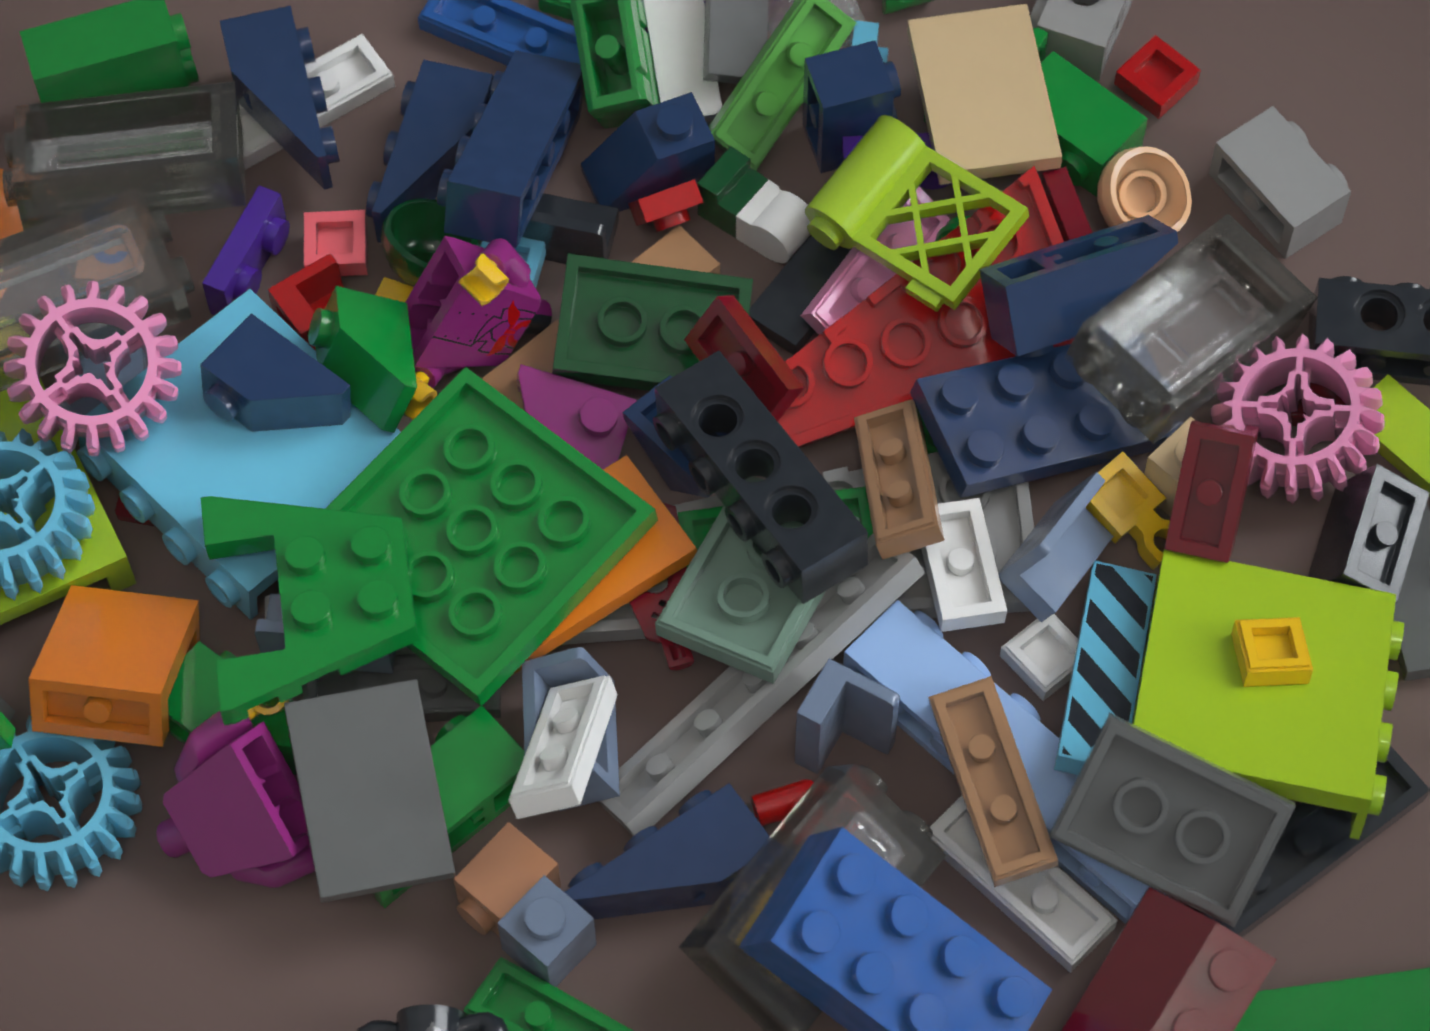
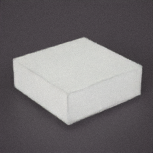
(1042, 655)

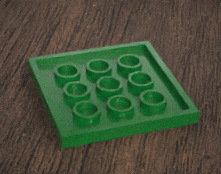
(496, 527)

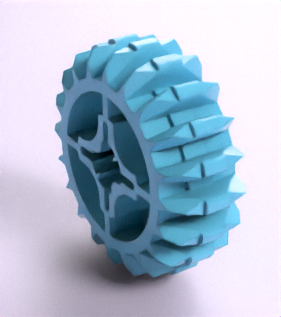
(28, 480)
(73, 786)

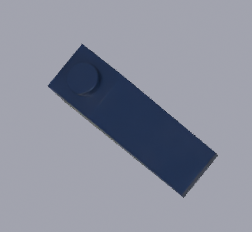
(1057, 288)

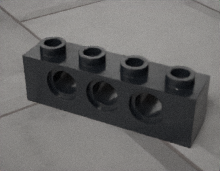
(1402, 309)
(717, 399)

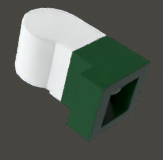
(752, 208)

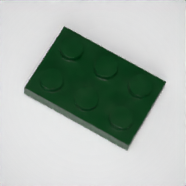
(631, 319)

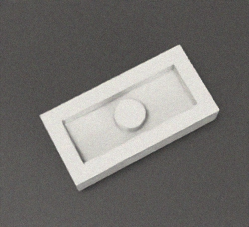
(964, 570)

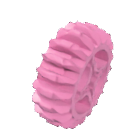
(60, 324)
(1298, 366)

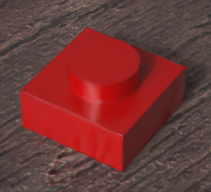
(1157, 76)
(666, 207)

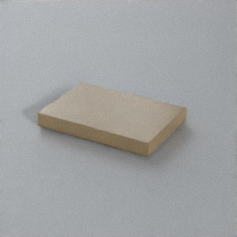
(985, 91)

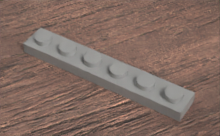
(741, 703)

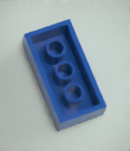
(884, 949)

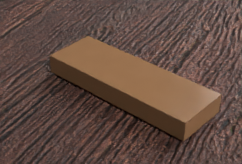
(898, 479)
(993, 781)

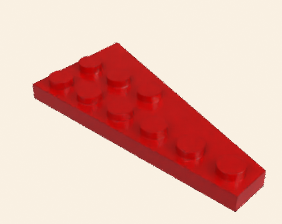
(893, 339)

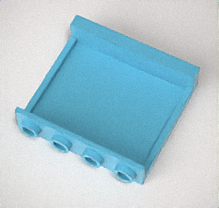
(207, 456)

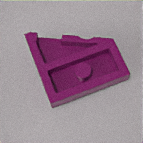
(577, 413)

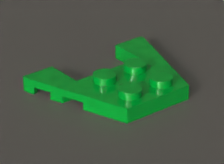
(339, 590)

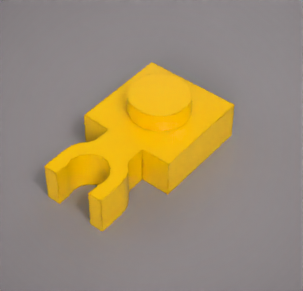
(1128, 506)

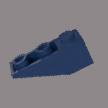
(273, 86)
(436, 116)
(677, 865)

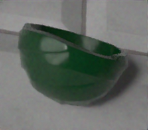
(413, 235)

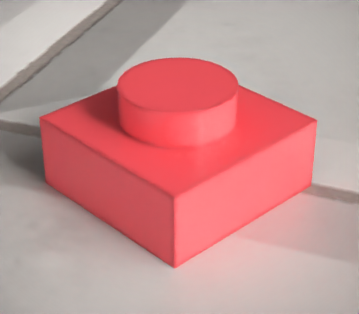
(338, 234)

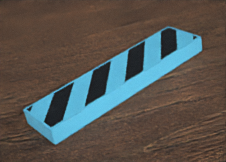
(1105, 658)

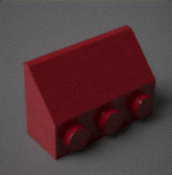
(1171, 974)

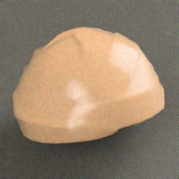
(1143, 184)

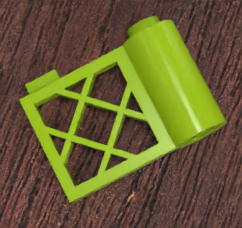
(870, 195)

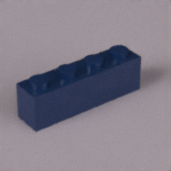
(512, 148)

